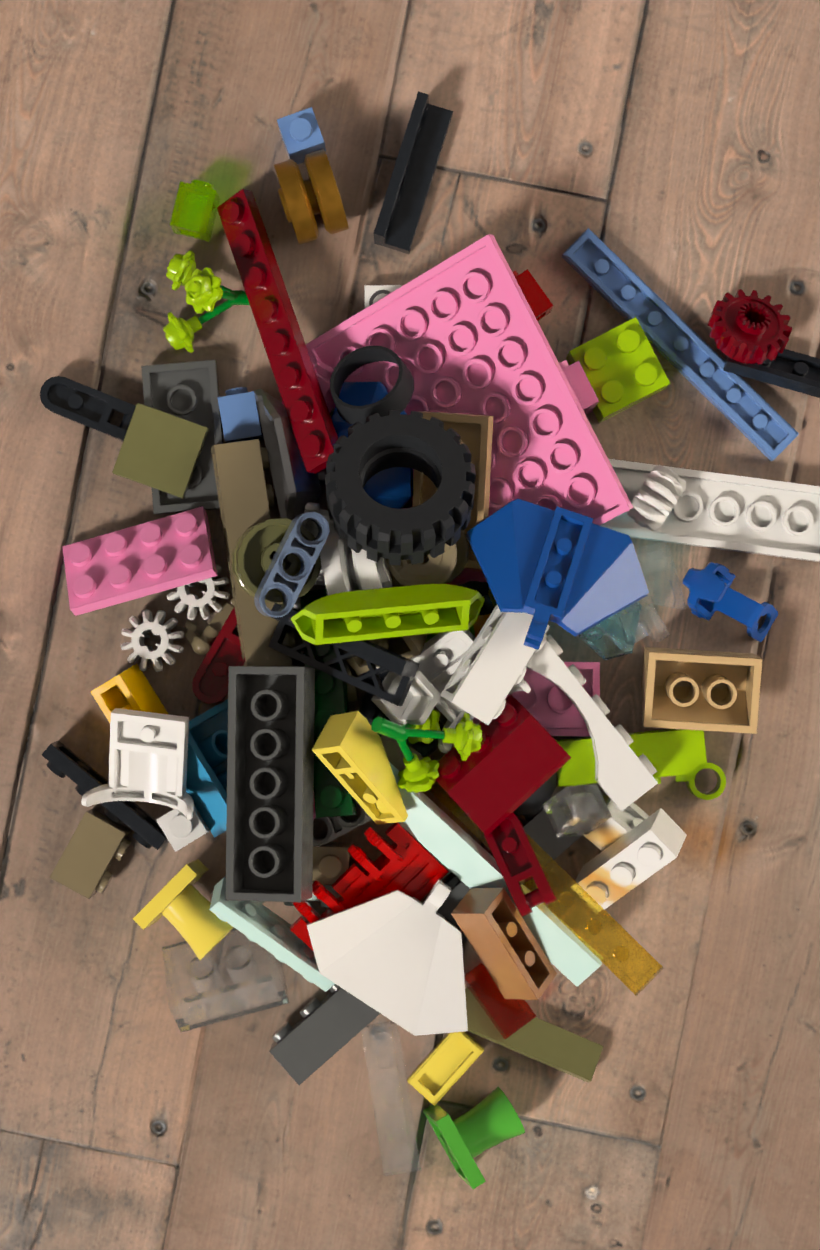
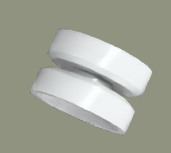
(351, 571)

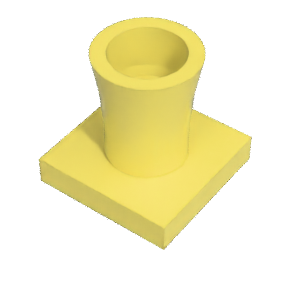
(186, 911)

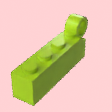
(669, 750)

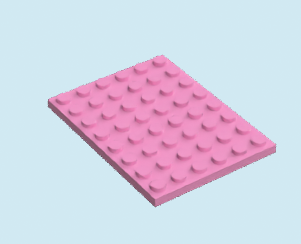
(484, 353)

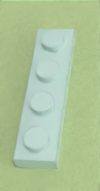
(269, 932)

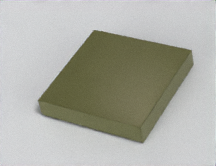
(160, 450)

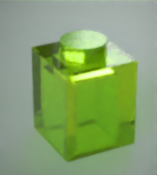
(195, 210)

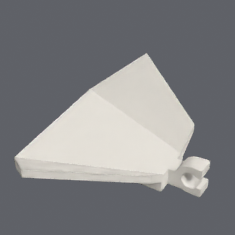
(397, 959)

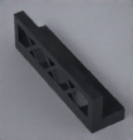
(412, 175)
(364, 649)

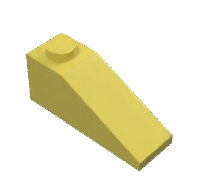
(361, 765)

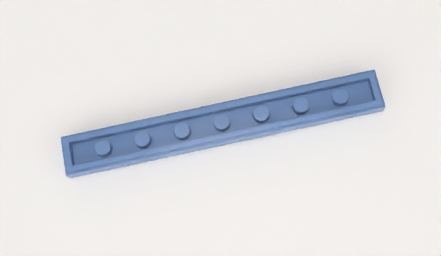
(680, 345)

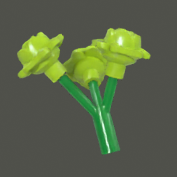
(202, 292)
(422, 773)

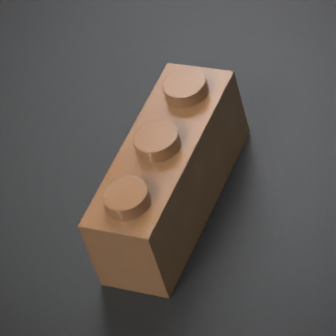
(504, 943)

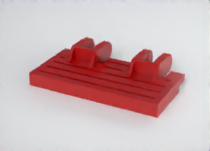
(401, 867)

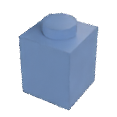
(301, 134)
(240, 415)

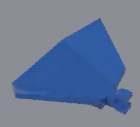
(556, 567)

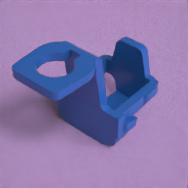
(711, 592)

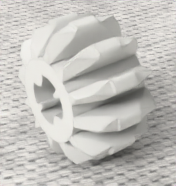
(656, 497)
(207, 600)
(147, 652)

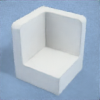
(418, 702)

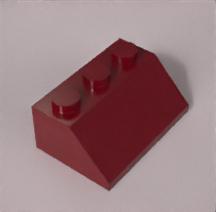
(507, 769)

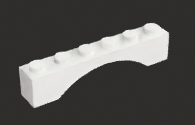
(617, 767)

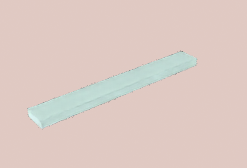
(479, 870)

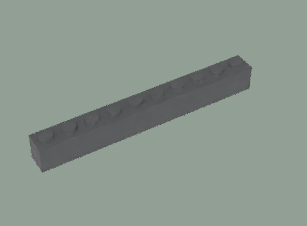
(341, 1016)

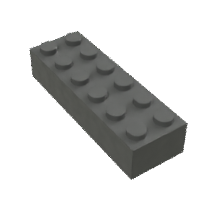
(270, 783)

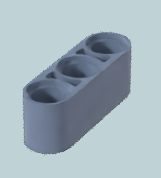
(307, 553)

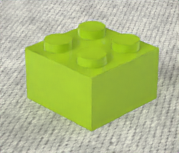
(620, 368)

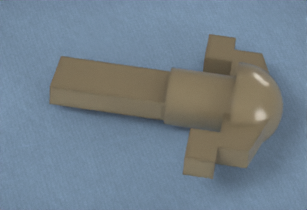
(202, 643)

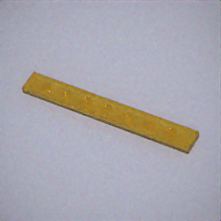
(580, 914)

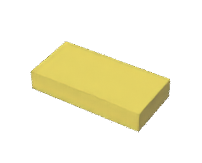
(445, 1065)

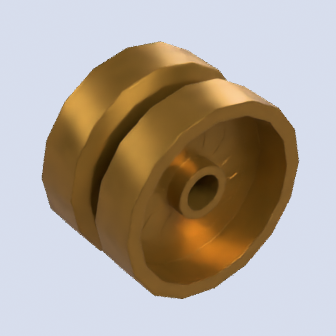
(311, 196)

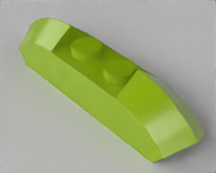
(388, 613)

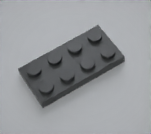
(189, 393)

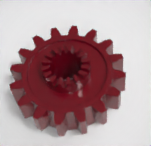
(749, 327)

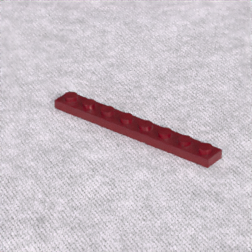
(279, 329)

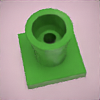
(475, 1132)

